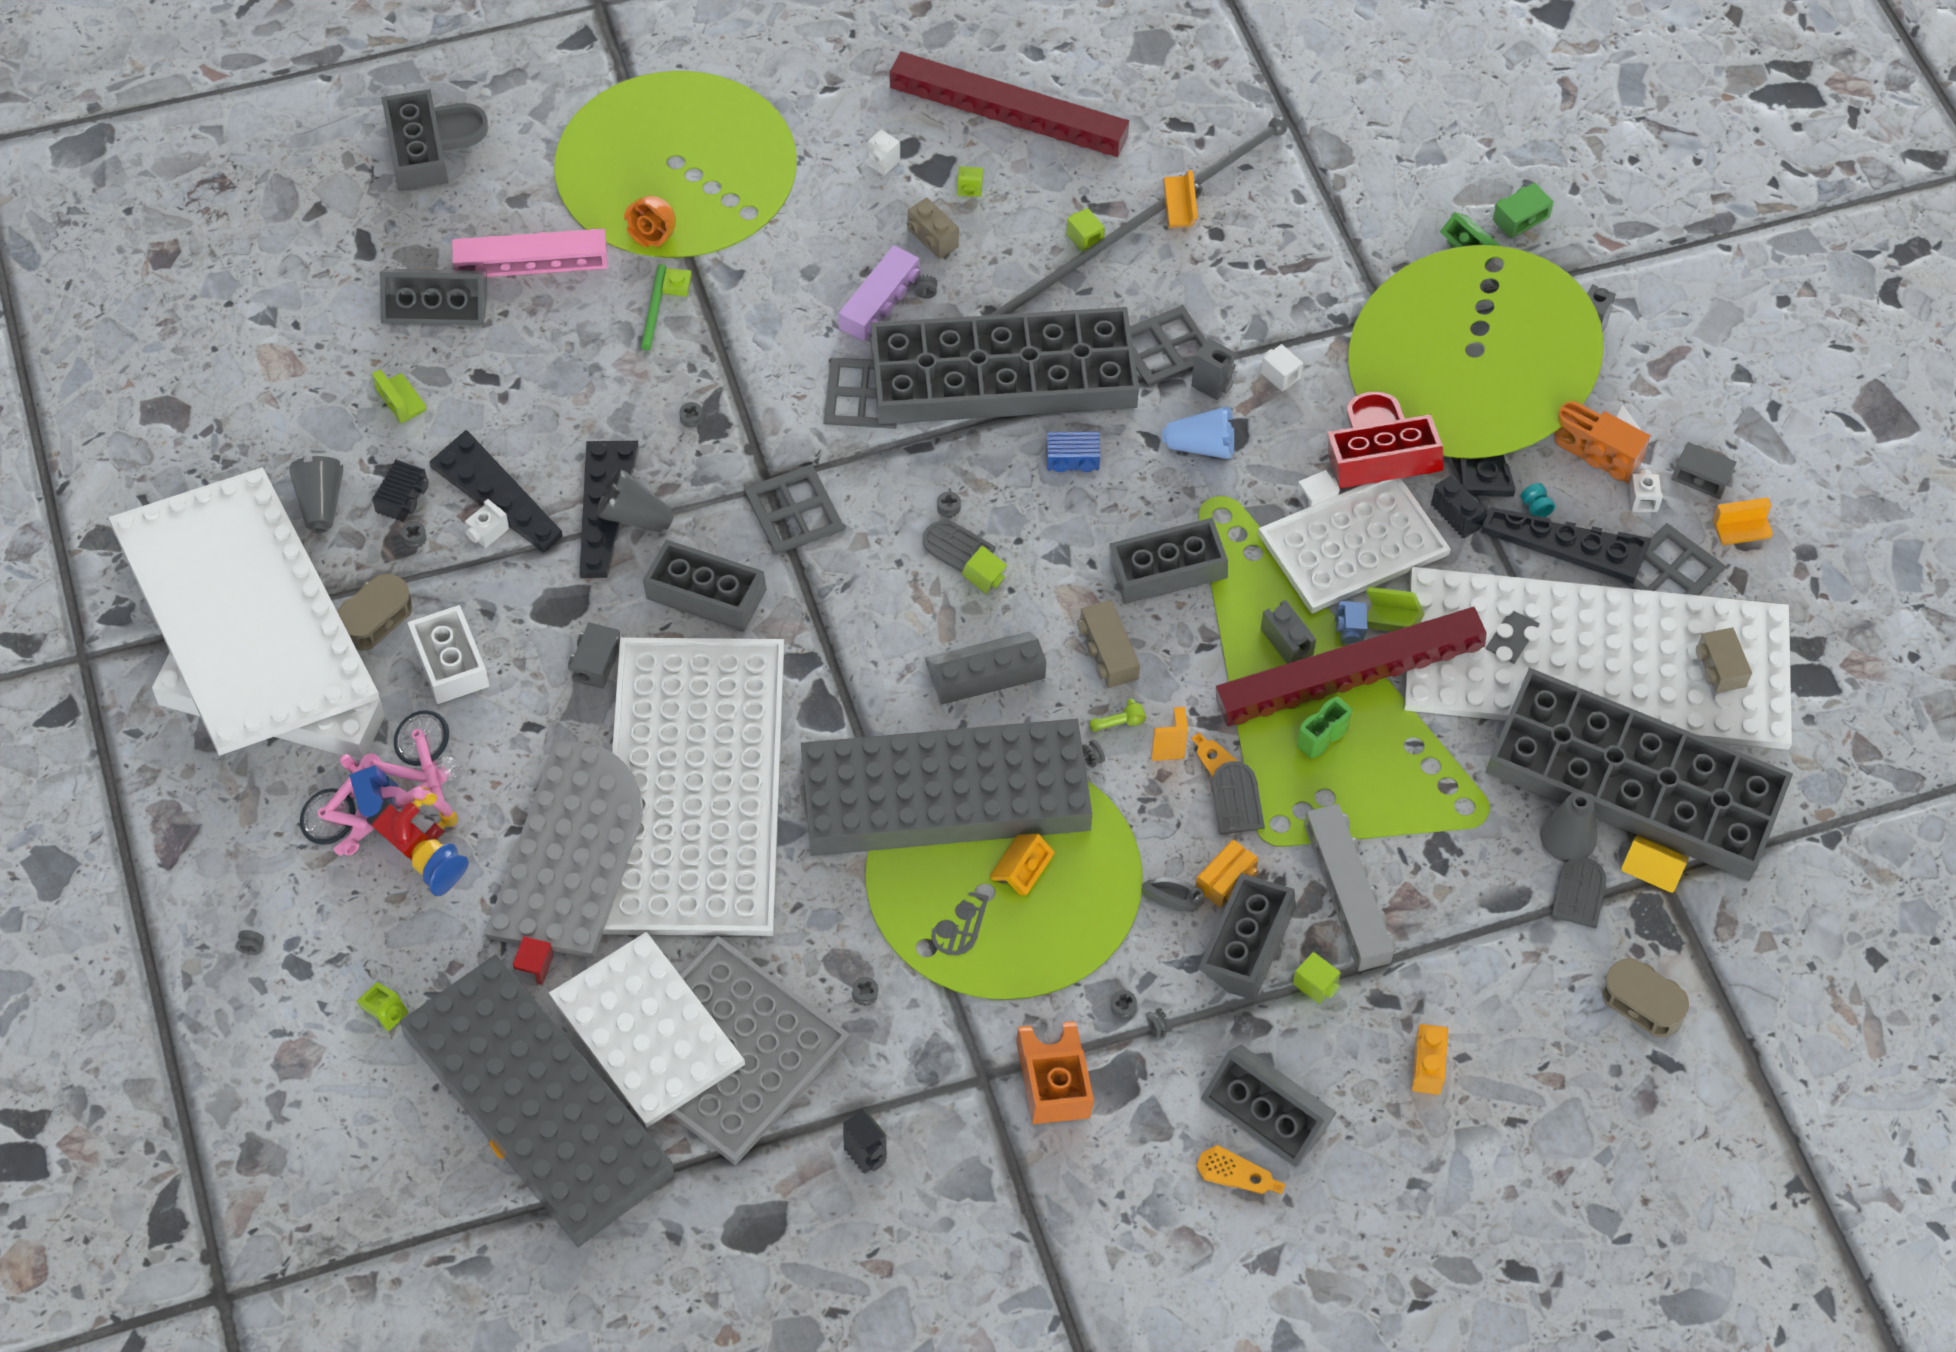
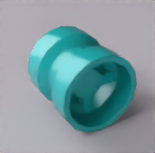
(1536, 498)

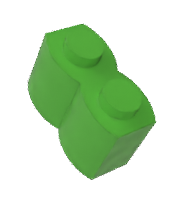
(1324, 727)

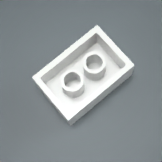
(448, 654)

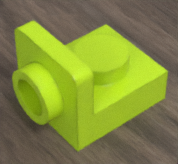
(970, 181)
(383, 1005)

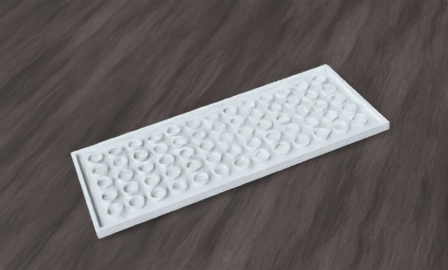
(1611, 643)

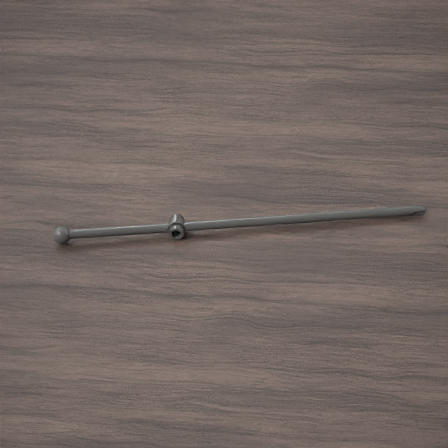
(1277, 126)

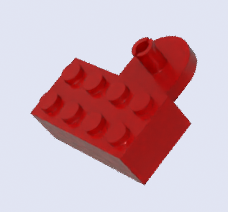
(1383, 443)

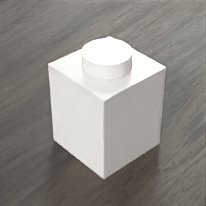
(1281, 367)
(1316, 489)

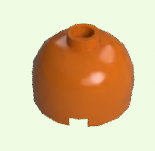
(650, 221)

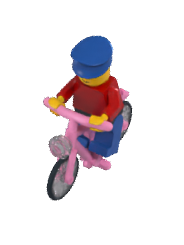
(333, 813)

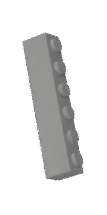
(1349, 888)

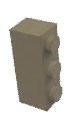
(1108, 644)

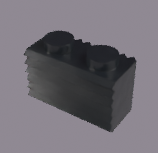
(400, 490)
(1458, 506)
(865, 1141)

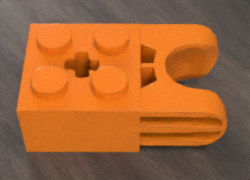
(1601, 440)
(1055, 1076)

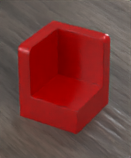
(534, 957)

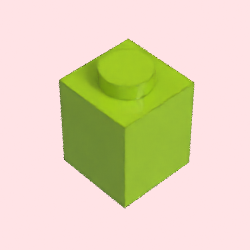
(1084, 229)
(985, 570)
(1317, 978)

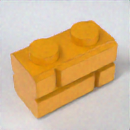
(1224, 870)
(1429, 1059)

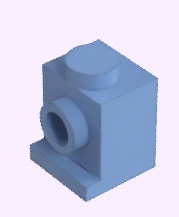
(1351, 621)

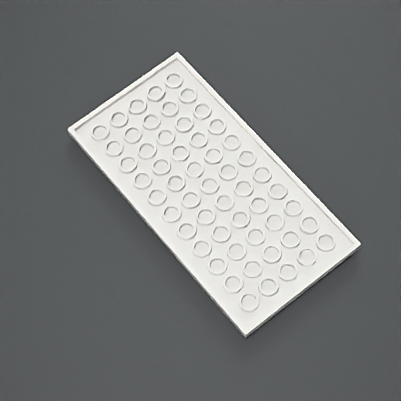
(242, 610)
(705, 749)

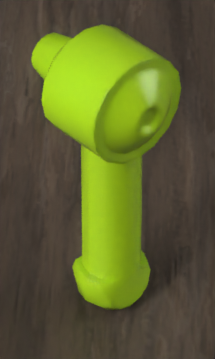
(1132, 715)

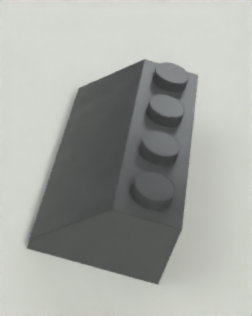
(433, 296)
(987, 667)
(1248, 935)
(1268, 1105)

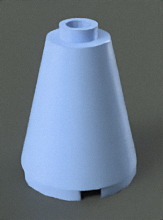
(1202, 433)

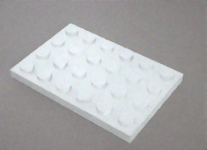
(1353, 542)
(646, 1029)

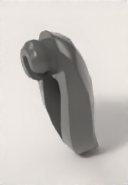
(1173, 893)

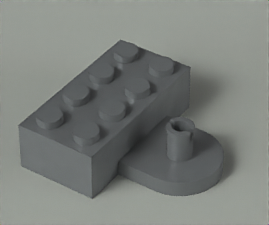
(422, 132)

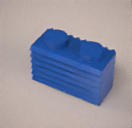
(1073, 451)

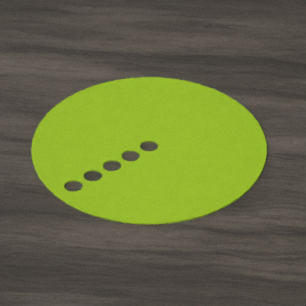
(627, 133)
(1536, 355)
(1025, 942)

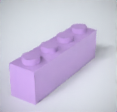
(879, 293)

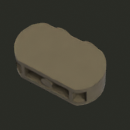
(376, 610)
(1645, 997)

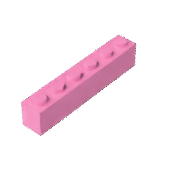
(532, 253)

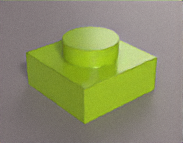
(677, 282)

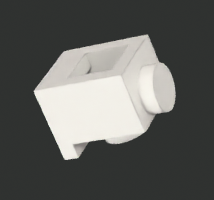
(883, 152)
(1642, 488)
(486, 524)

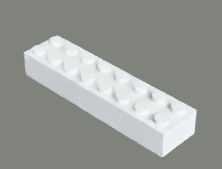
(341, 734)

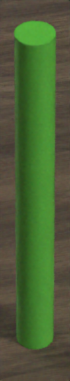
(653, 307)

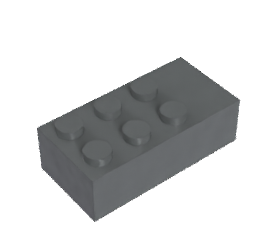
(1168, 560)
(705, 585)

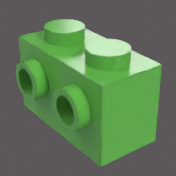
(1522, 210)
(1463, 231)

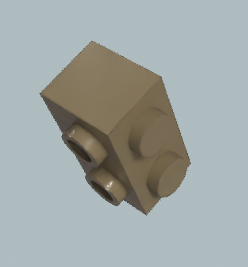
(933, 228)
(1723, 660)

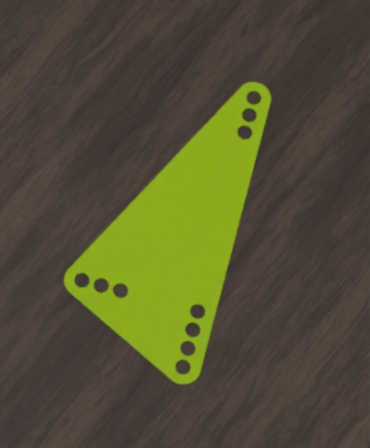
(1365, 768)

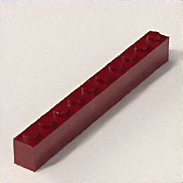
(1009, 104)
(1350, 666)

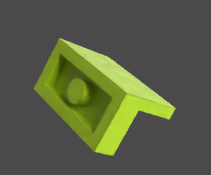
(398, 395)
(1393, 609)

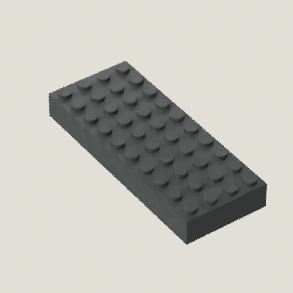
(1003, 365)
(1640, 773)
(945, 786)
(537, 1100)

